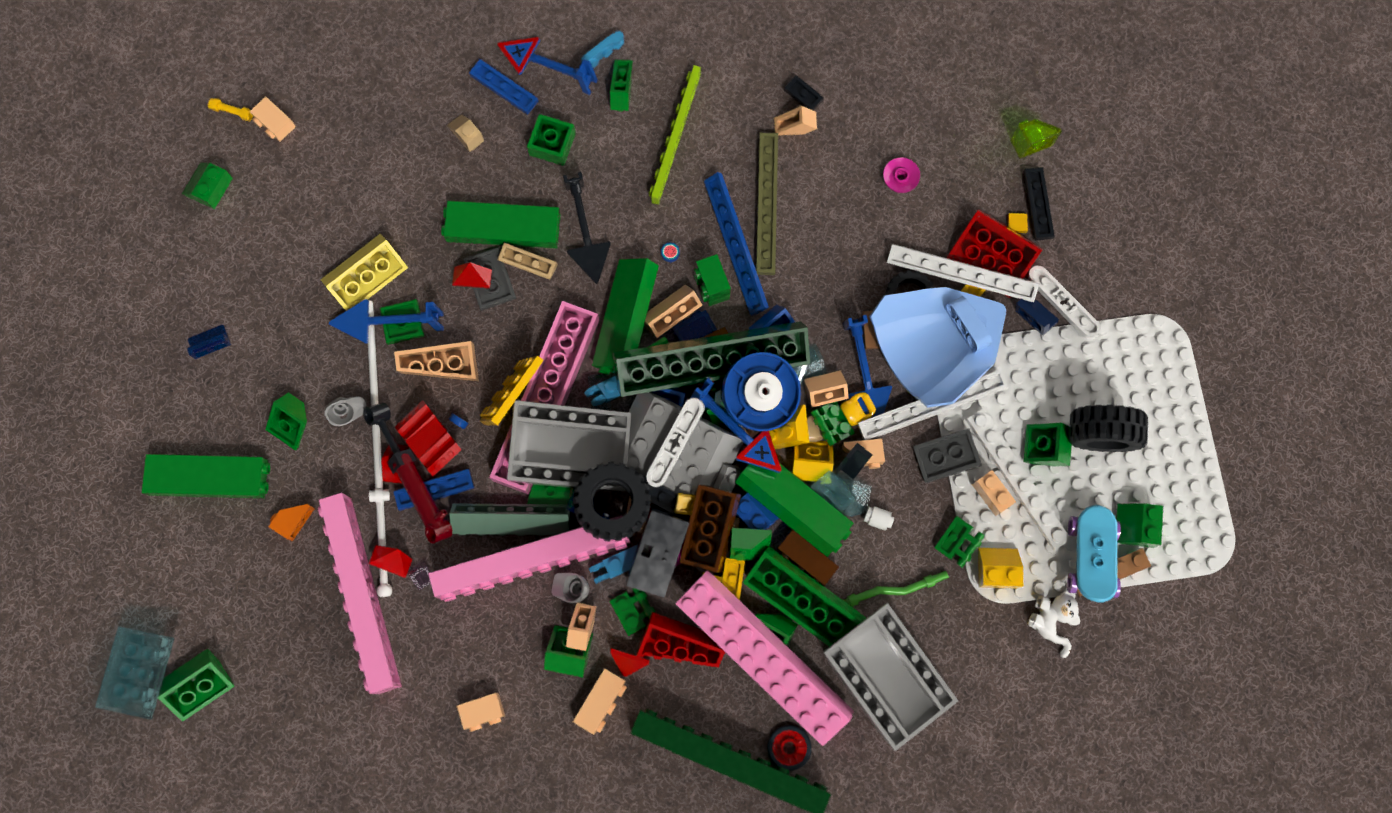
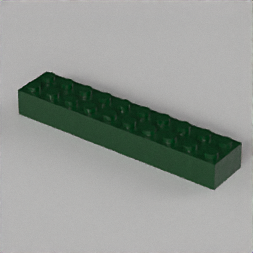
(706, 357)
(731, 763)

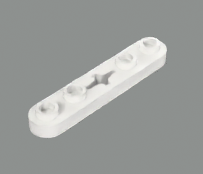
(1077, 315)
(685, 426)

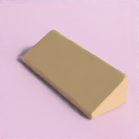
(527, 261)

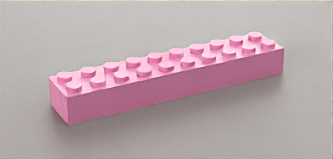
(556, 375)
(519, 563)
(359, 594)
(765, 658)

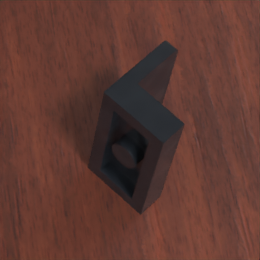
(854, 461)

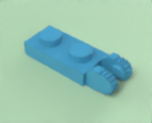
(604, 48)
(606, 389)
(615, 564)

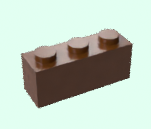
(807, 558)

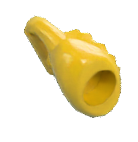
(853, 410)

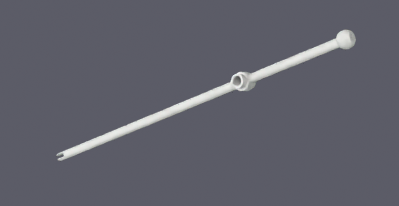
(377, 495)

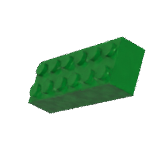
(802, 598)

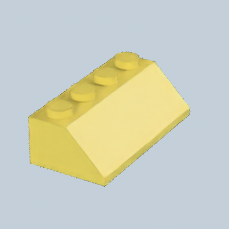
(364, 273)

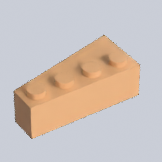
(441, 361)

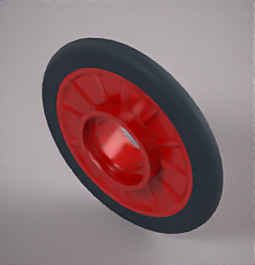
(802, 747)

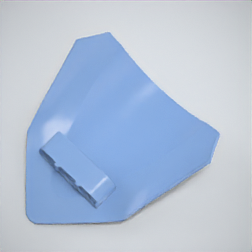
(938, 340)

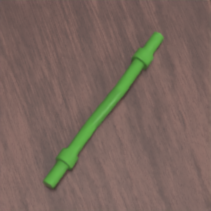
(928, 581)

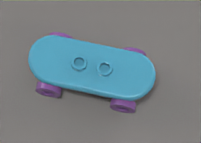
(1096, 554)

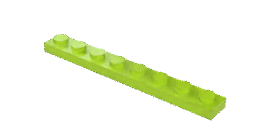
(672, 141)

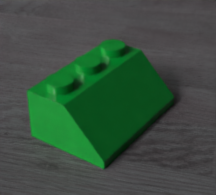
(194, 685)

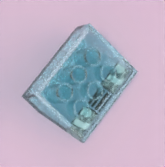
(134, 672)

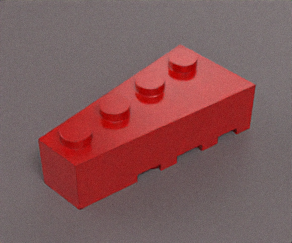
(678, 641)

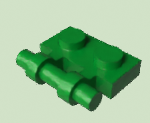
(835, 421)
(955, 537)
(628, 614)

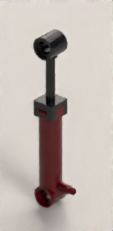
(403, 464)

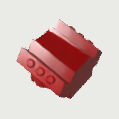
(427, 438)

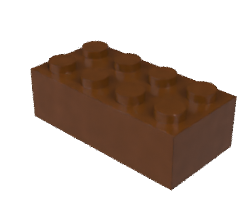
(710, 528)

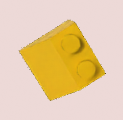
(793, 432)
(812, 460)
(999, 568)

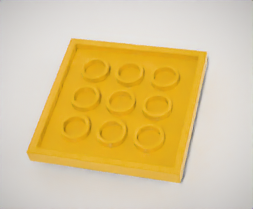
(512, 388)

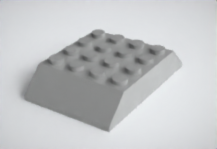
(562, 442)
(701, 457)
(890, 677)

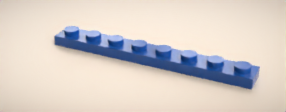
(736, 244)

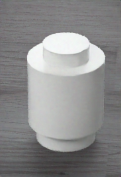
(878, 518)

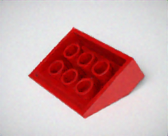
(995, 247)

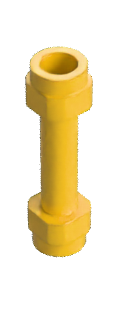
(216, 105)

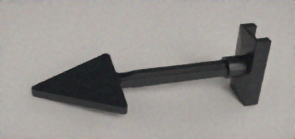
(590, 257)

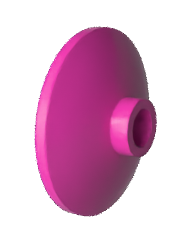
(903, 167)

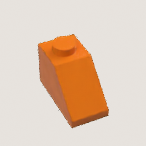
(290, 520)

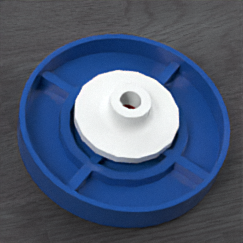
(744, 395)

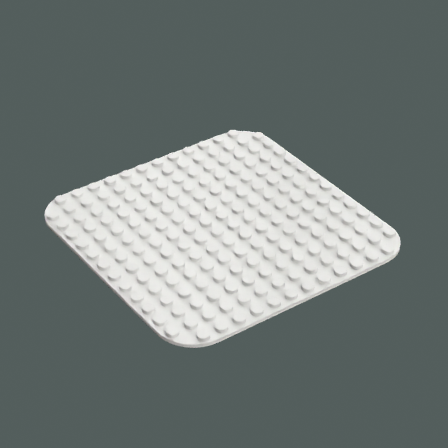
(1131, 364)

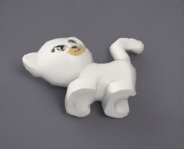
(1062, 609)

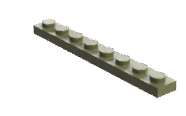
(767, 204)

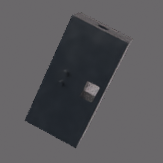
(657, 552)

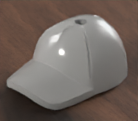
(341, 406)
(566, 584)

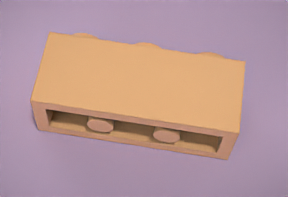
(672, 310)
(600, 702)

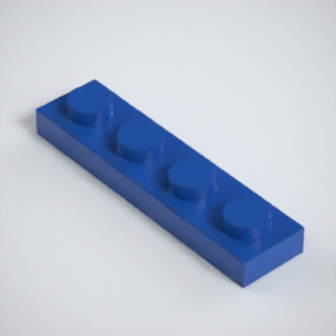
(503, 87)
(439, 488)

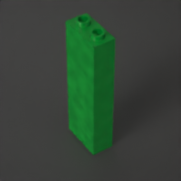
(501, 224)
(625, 311)
(205, 476)
(797, 506)

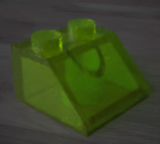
(1033, 137)

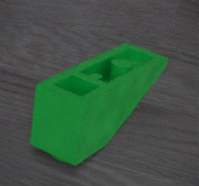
(621, 85)

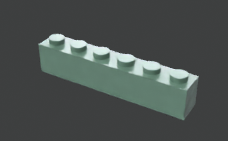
(510, 519)

